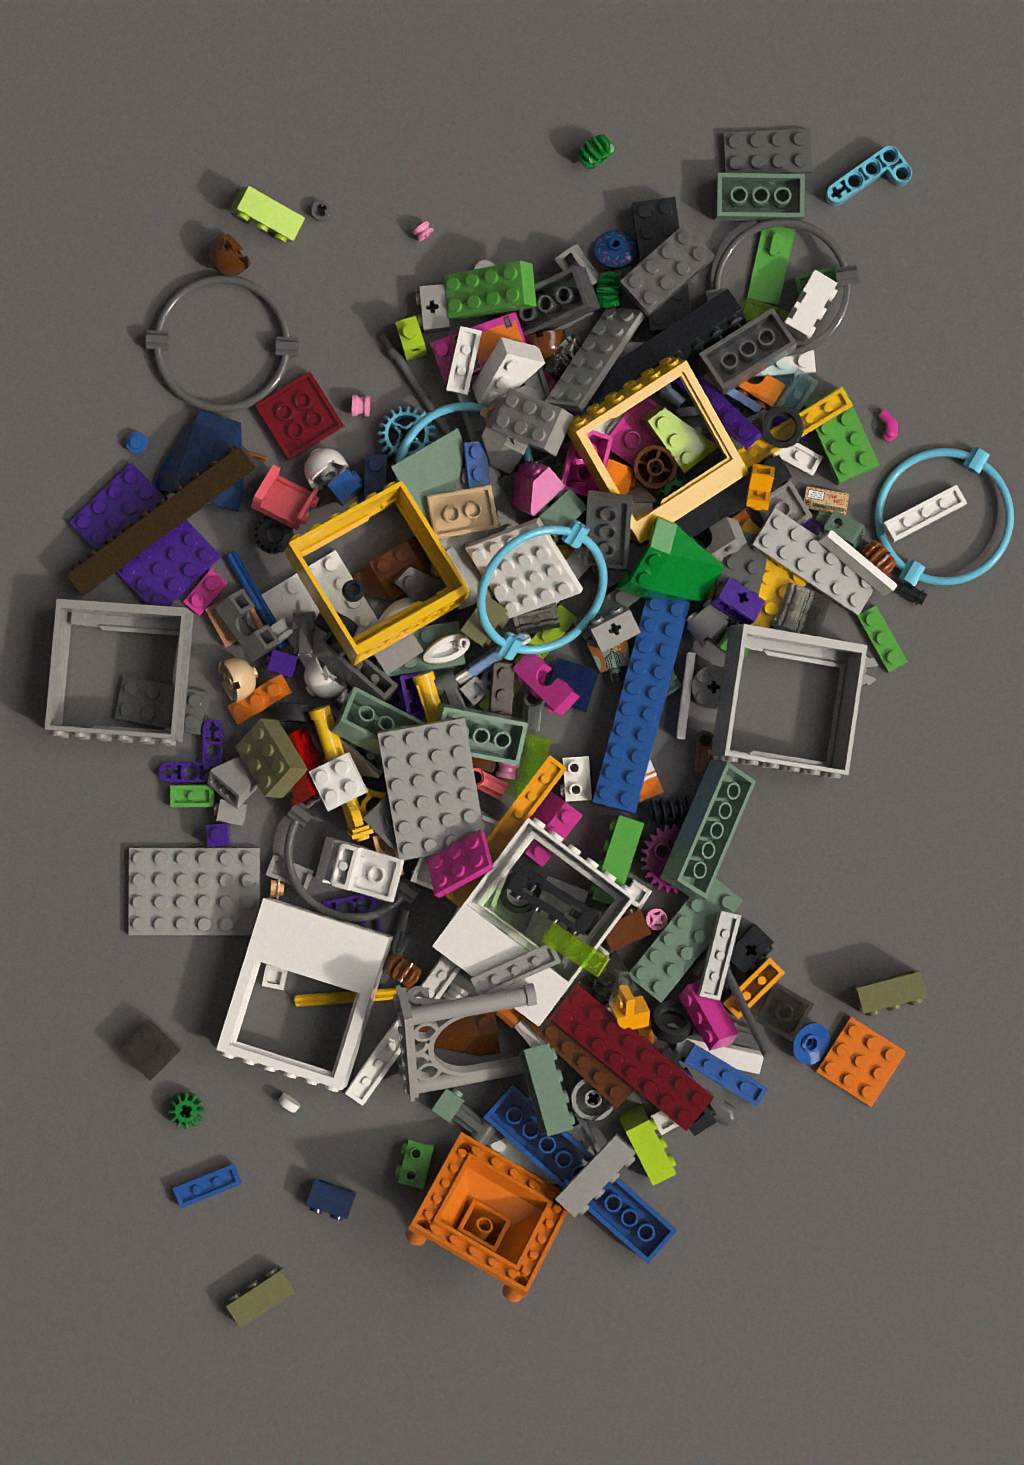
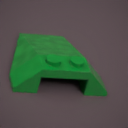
(672, 566)

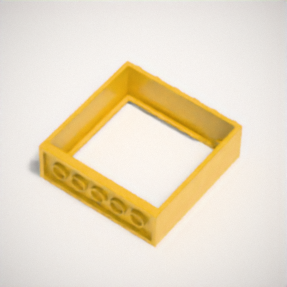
(692, 493)
(406, 620)

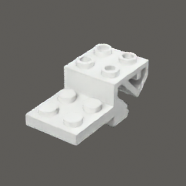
(359, 869)

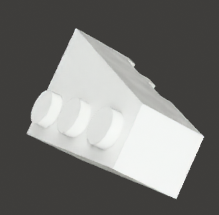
(810, 306)
(506, 368)

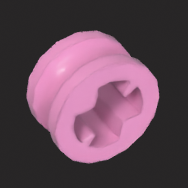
(423, 231)

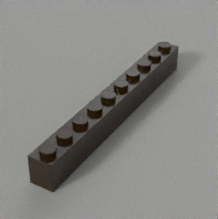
(162, 520)

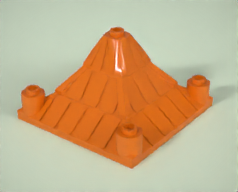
(490, 1215)

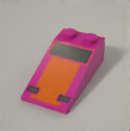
(505, 326)

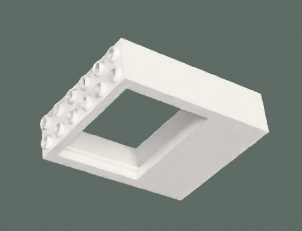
(483, 940)
(317, 949)

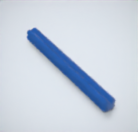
(252, 591)

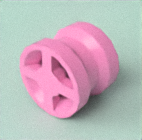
(361, 405)
(507, 771)
(658, 921)

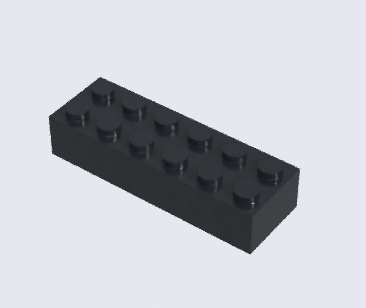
(653, 224)

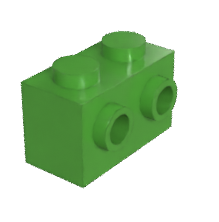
(415, 1163)

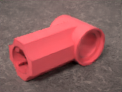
(491, 785)

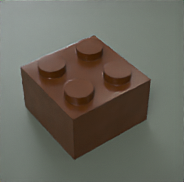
(628, 929)

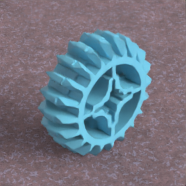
(392, 423)

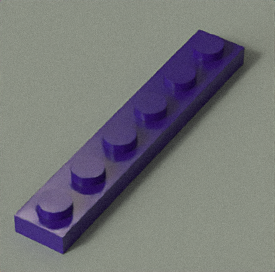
(732, 420)

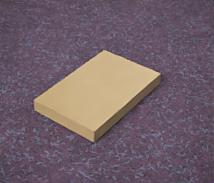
(463, 511)

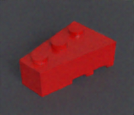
(305, 787)

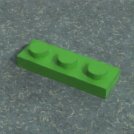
(882, 639)

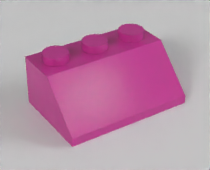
(575, 473)
(534, 487)
(556, 816)

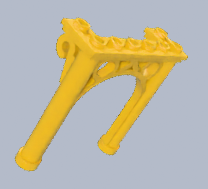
(332, 748)

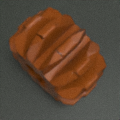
(879, 556)
(402, 970)

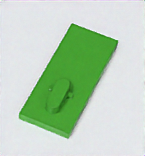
(771, 265)

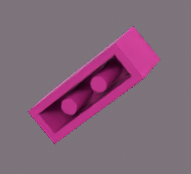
(709, 1018)

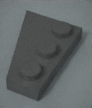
(420, 586)

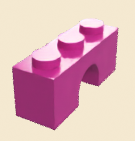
(558, 695)

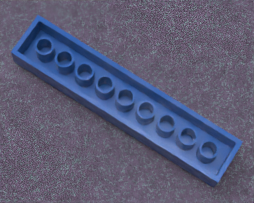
(641, 704)
(617, 1208)

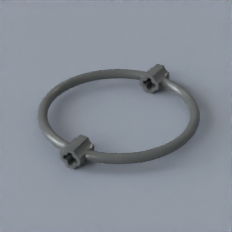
(845, 275)
(159, 340)
(301, 815)

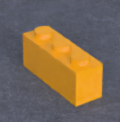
(755, 985)

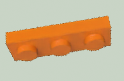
(260, 699)

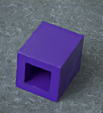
(281, 663)
(218, 835)

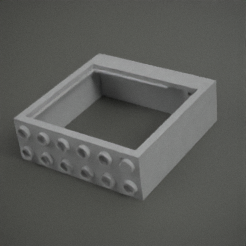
(119, 618)
(800, 647)

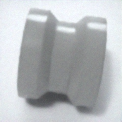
(281, 630)
(455, 992)

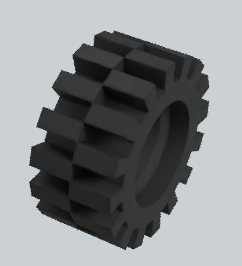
(264, 544)

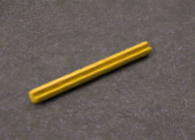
(341, 997)

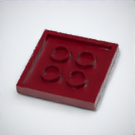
(299, 415)

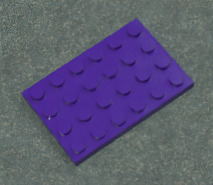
(168, 565)

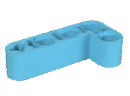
(864, 179)

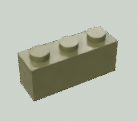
(260, 1297)

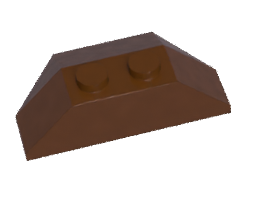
(379, 574)

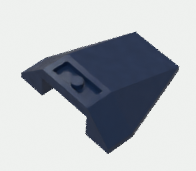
(201, 443)

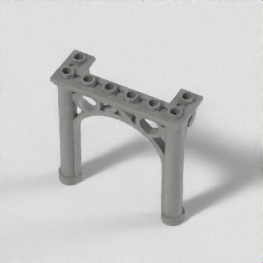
(420, 1065)

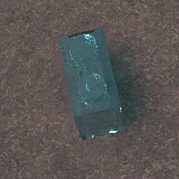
(797, 391)

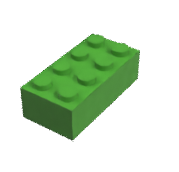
(490, 290)
(844, 444)
(618, 855)

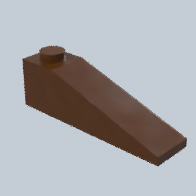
(469, 1035)

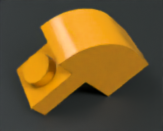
(760, 487)
(630, 1010)

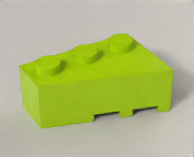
(648, 1145)

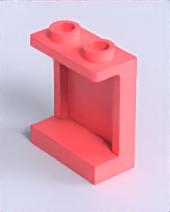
(284, 500)

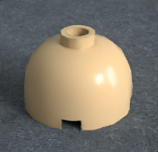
(238, 677)

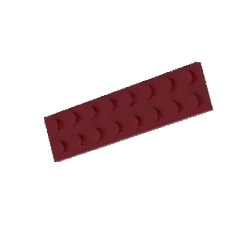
(632, 1057)

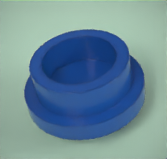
(136, 442)

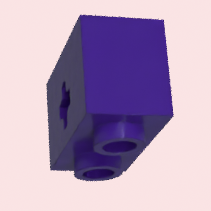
(737, 601)
(406, 696)

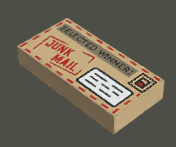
(826, 500)

